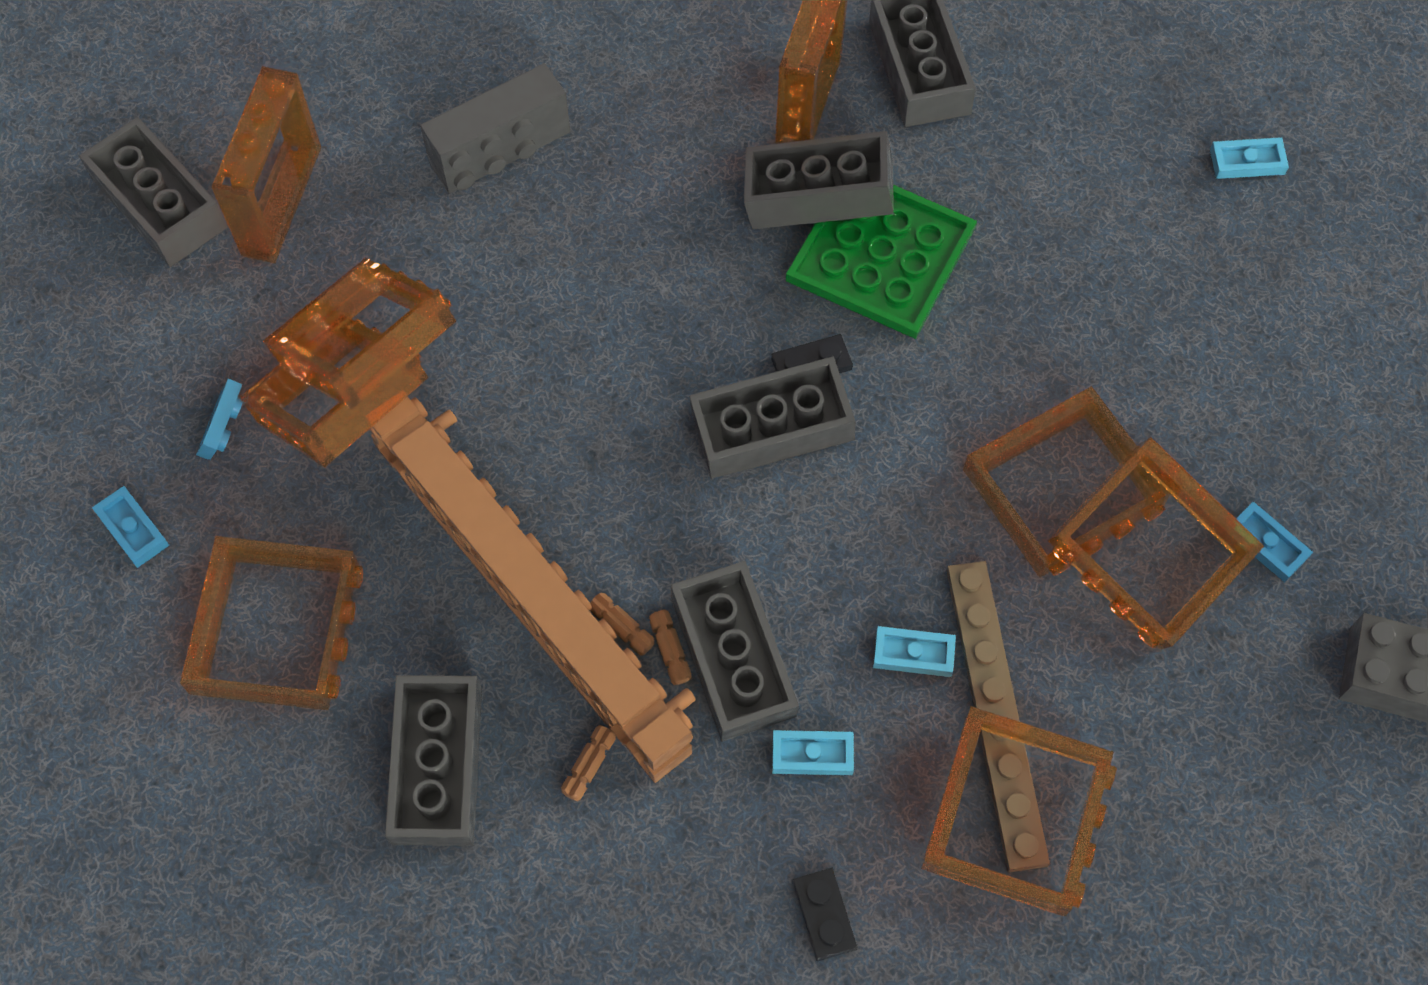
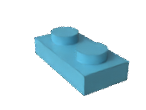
(1249, 158)
(914, 651)
(813, 752)

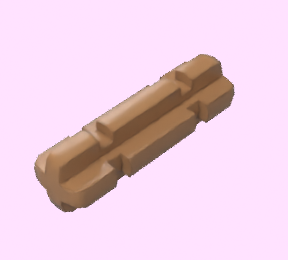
(622, 624)
(670, 647)
(588, 763)

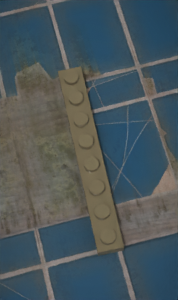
(993, 692)

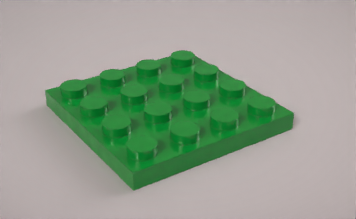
(885, 263)

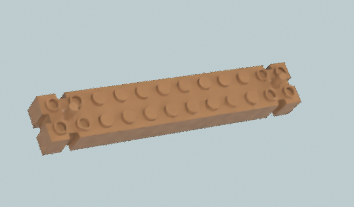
(536, 590)

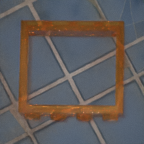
(809, 68)
(263, 225)
(380, 359)
(1082, 405)
(340, 425)
(1199, 504)
(211, 610)
(1092, 814)

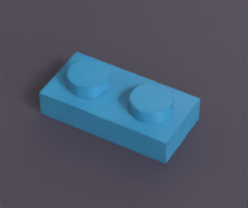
(216, 435)
(130, 526)
(1281, 550)

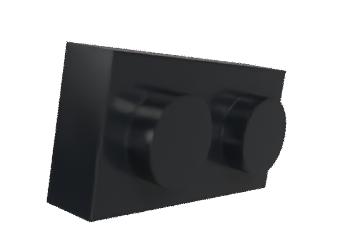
(813, 352)
(824, 914)

